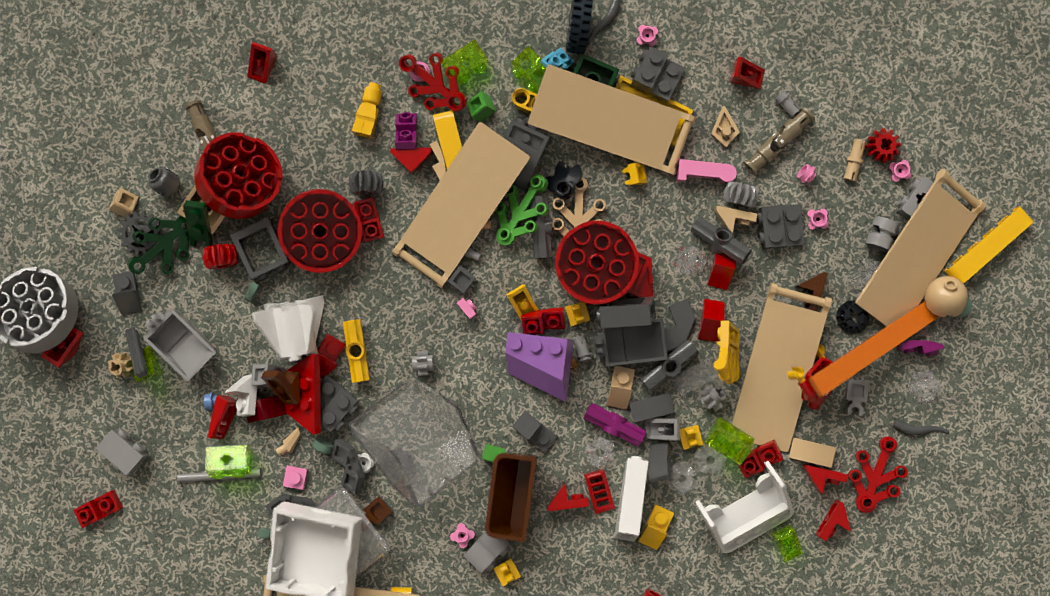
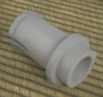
(787, 103)
(582, 348)

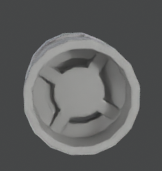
(882, 234)

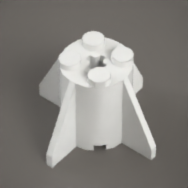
(291, 326)

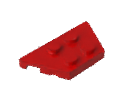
(644, 280)
(308, 410)

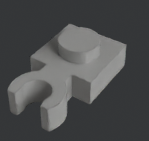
(856, 392)

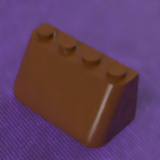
(510, 496)

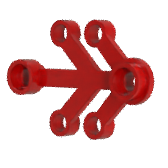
(436, 83)
(876, 477)

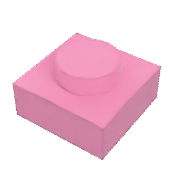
(468, 307)
(295, 477)

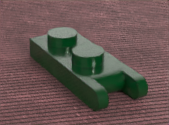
(198, 223)

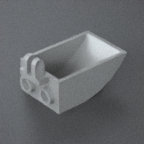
(179, 342)

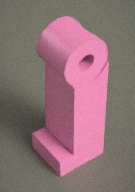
(709, 170)

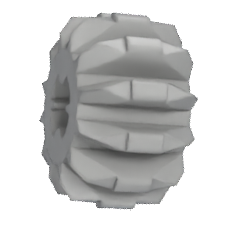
(741, 194)

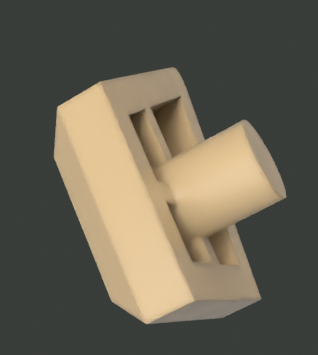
(724, 128)

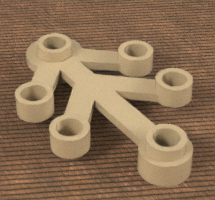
(578, 217)

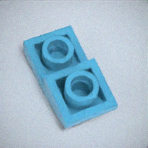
(558, 59)

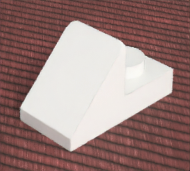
(246, 396)

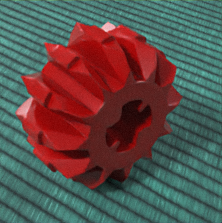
(878, 139)
(220, 256)

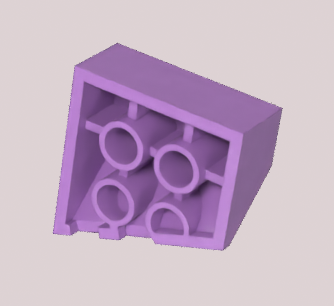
(540, 362)

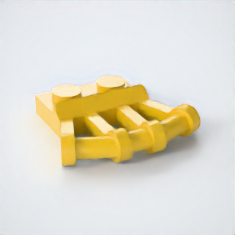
(728, 361)

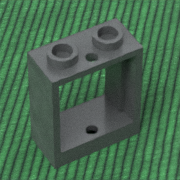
(250, 231)
(627, 312)

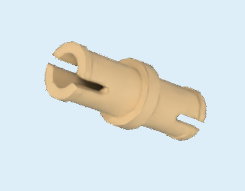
(855, 160)

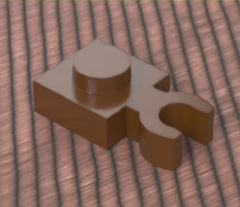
(377, 510)

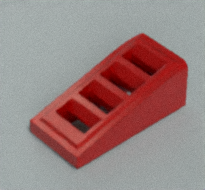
(222, 416)
(596, 474)

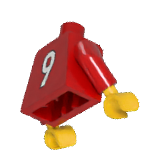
(808, 392)

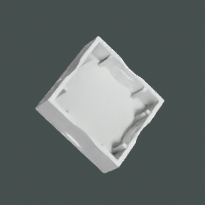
(313, 551)

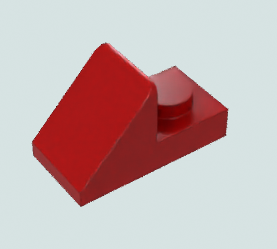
(329, 352)
(819, 475)
(560, 500)
(835, 515)

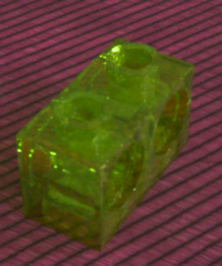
(528, 74)
(729, 441)

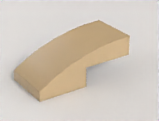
(439, 168)
(812, 452)

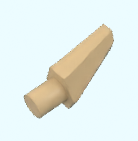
(290, 442)

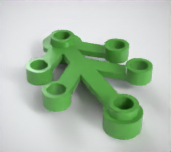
(520, 212)

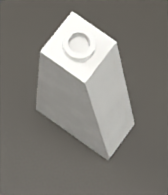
(631, 499)

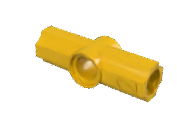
(354, 336)

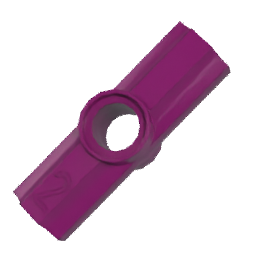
(615, 424)

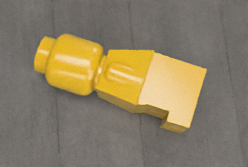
(367, 113)

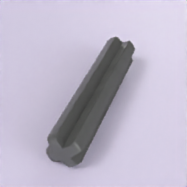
(136, 352)

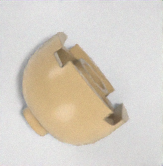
(946, 296)

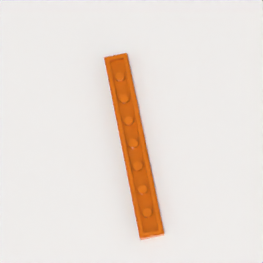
(871, 349)

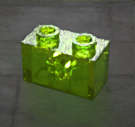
(470, 53)
(219, 456)

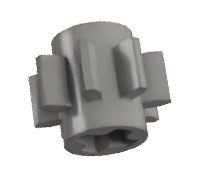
(423, 363)
(713, 397)

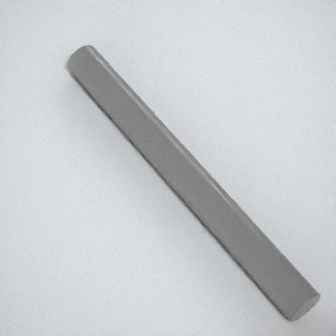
(205, 477)

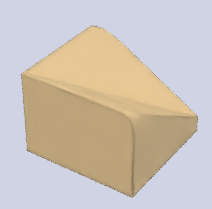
(123, 203)

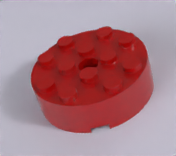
(234, 194)
(316, 252)
(593, 284)

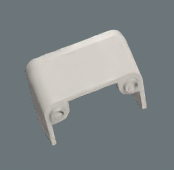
(751, 514)

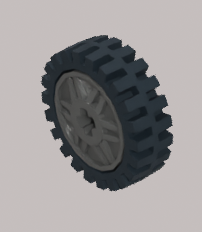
(579, 26)

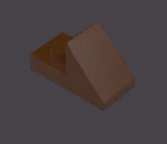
(815, 286)
(284, 385)

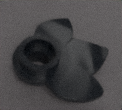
(564, 177)

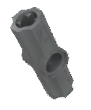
(542, 238)
(721, 240)
(680, 356)

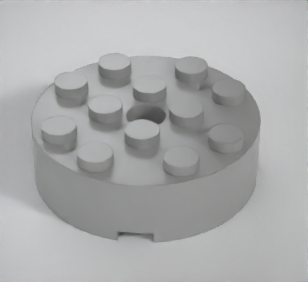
(36, 310)

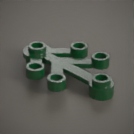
(164, 243)

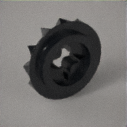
(851, 326)

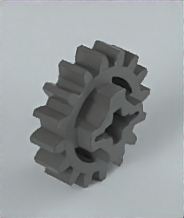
(135, 225)

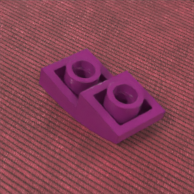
(406, 130)
(928, 347)

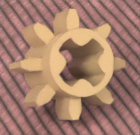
(120, 365)

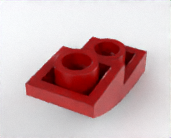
(369, 219)
(538, 320)
(758, 456)
(98, 508)

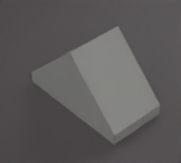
(662, 428)

